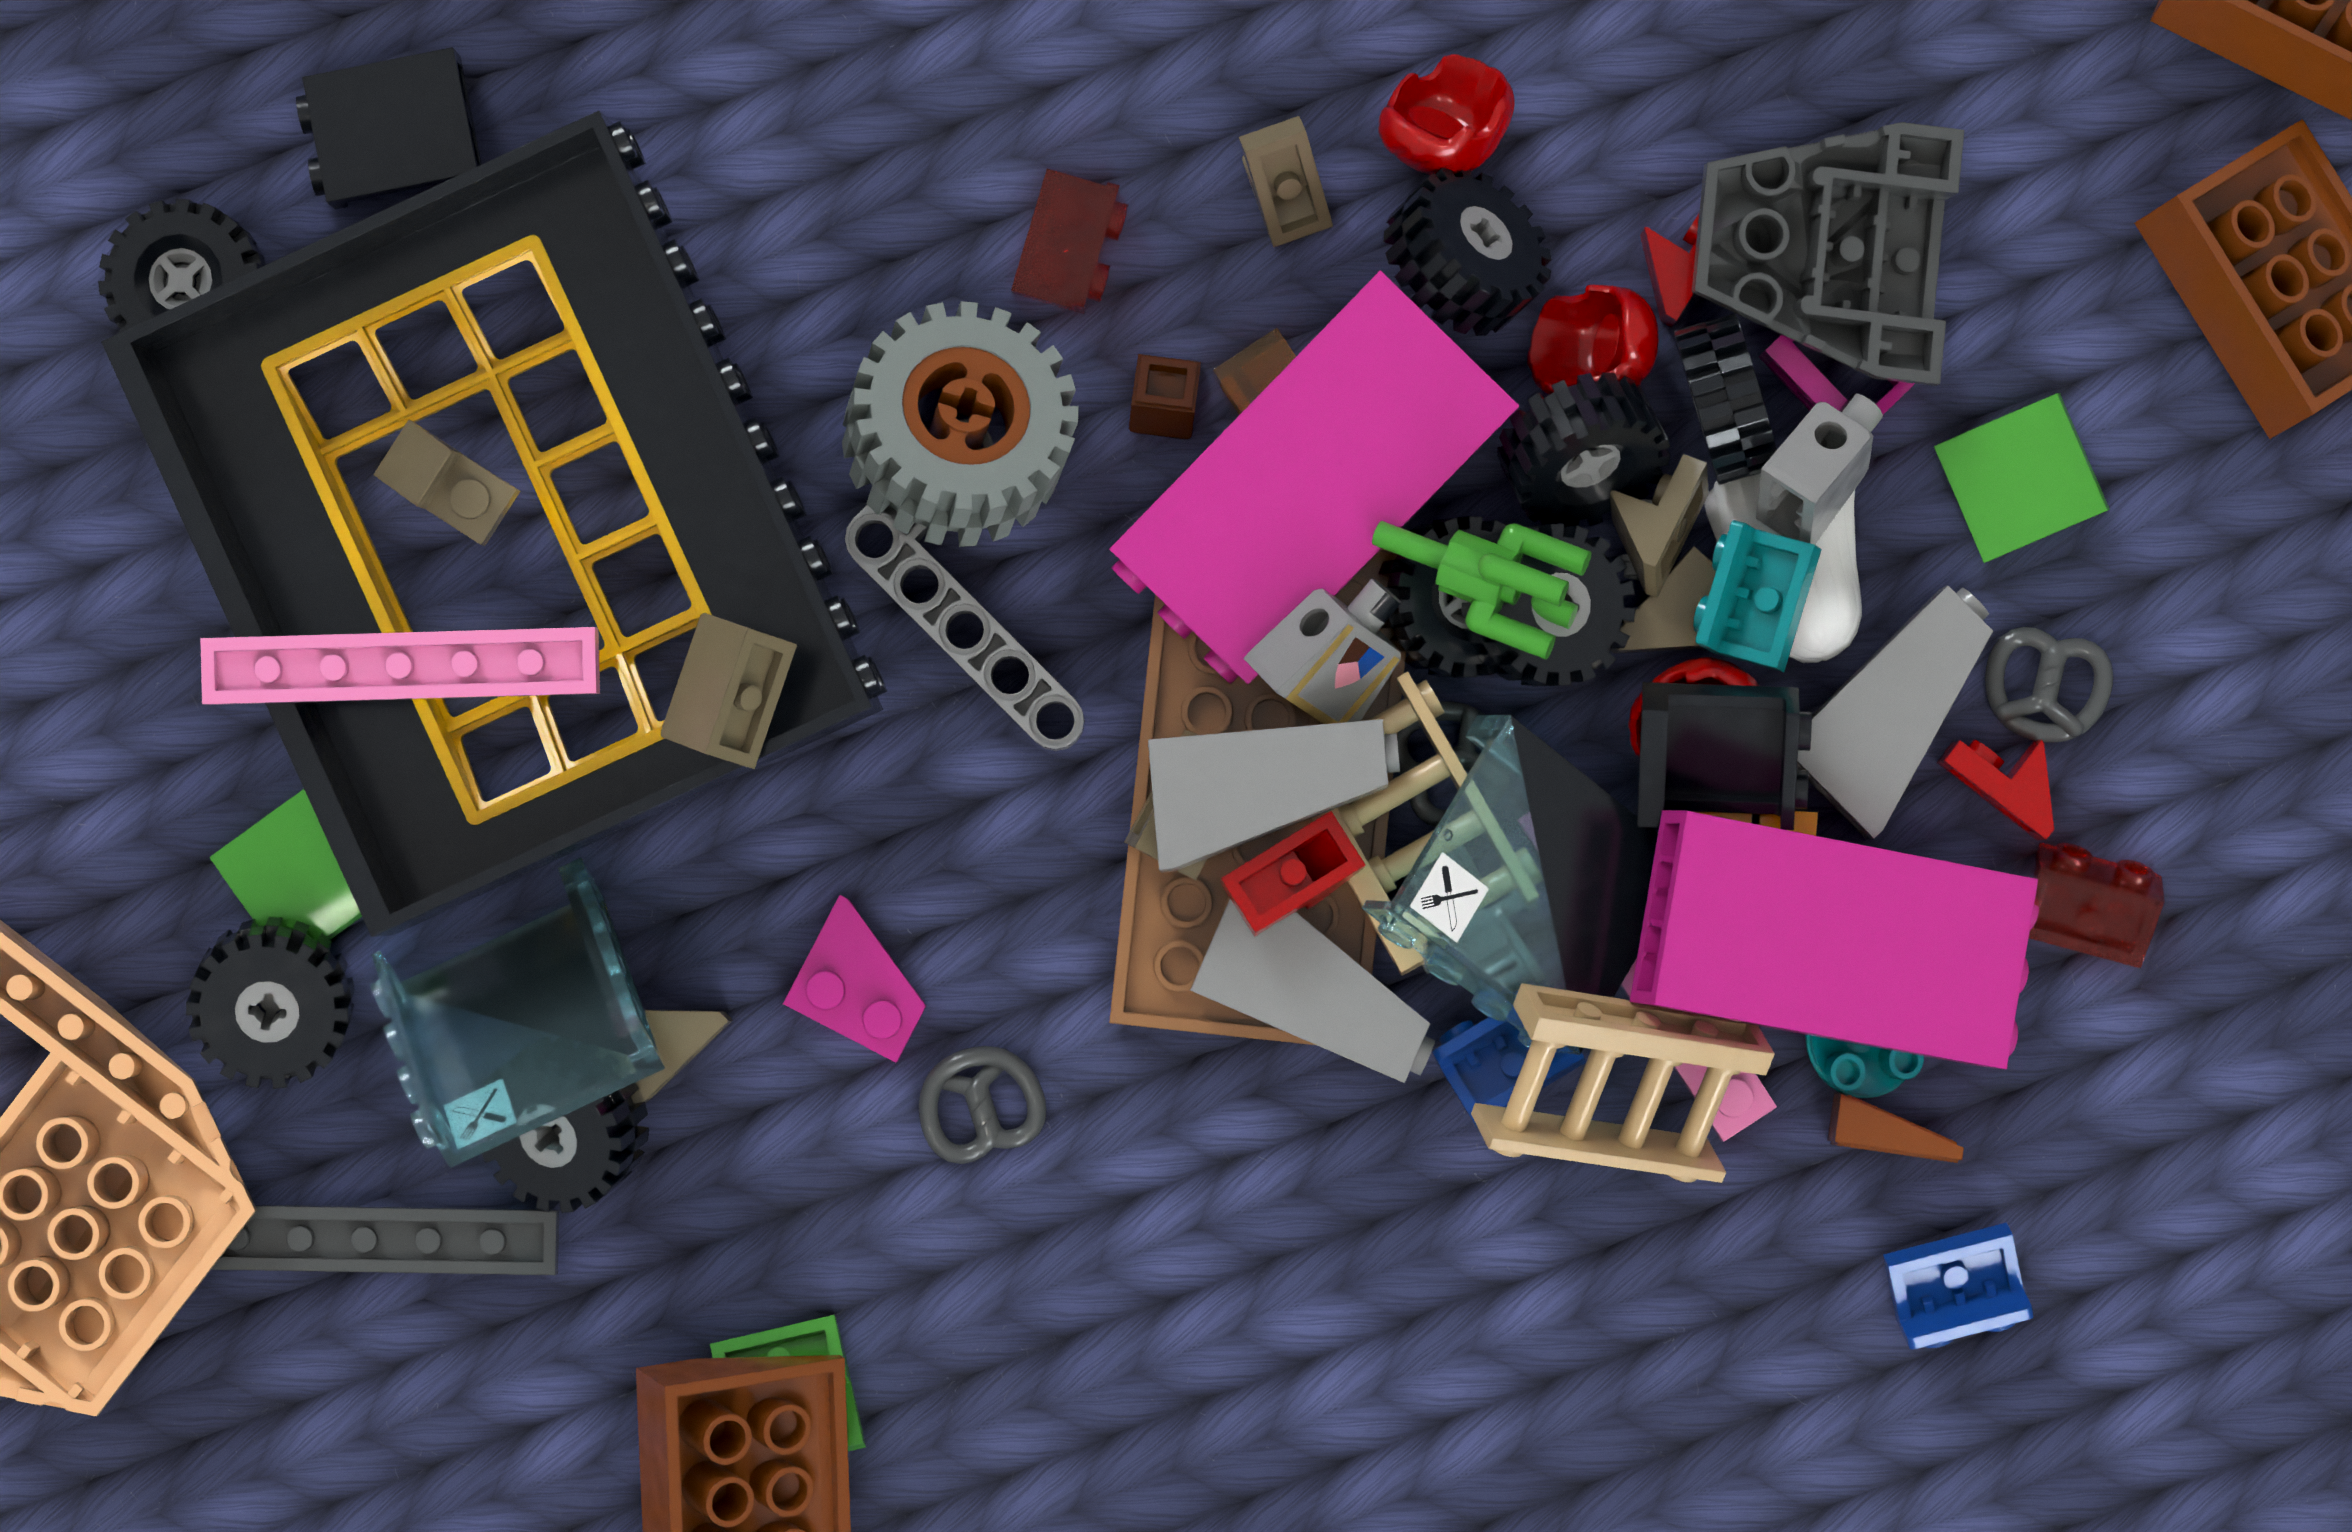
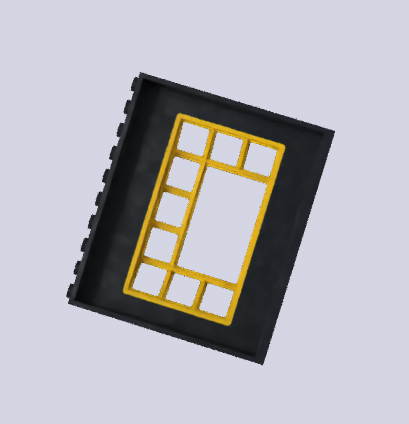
(297, 559)

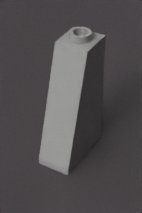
(1891, 708)
(1252, 783)
(1313, 991)

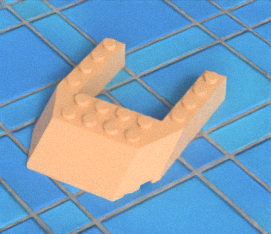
(106, 1192)

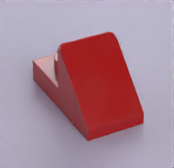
(1670, 271)
(2019, 796)
(1293, 874)

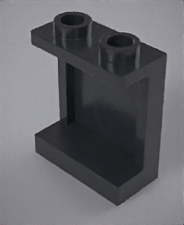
(388, 126)
(1721, 751)

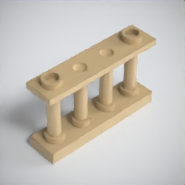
(1379, 875)
(1611, 1030)

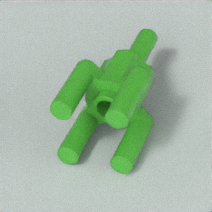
(1492, 575)

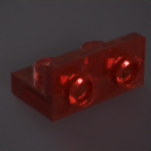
(1068, 240)
(2096, 903)

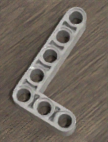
(947, 604)

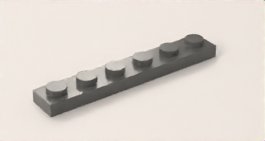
(396, 1240)

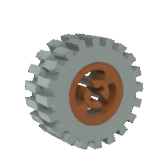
(942, 473)

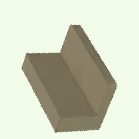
(728, 690)

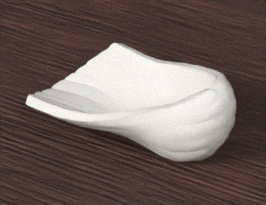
(1834, 597)

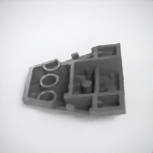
(1836, 244)

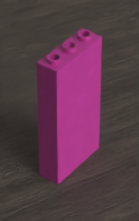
(1308, 471)
(1834, 939)

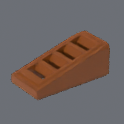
(1874, 1129)

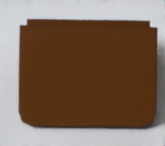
(1164, 396)

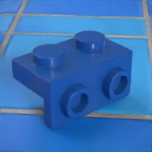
(1486, 1061)
(1957, 1287)

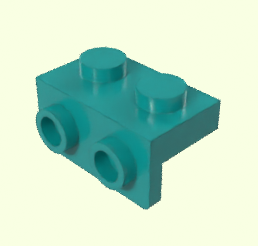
(1755, 596)

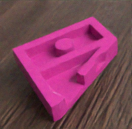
(856, 986)

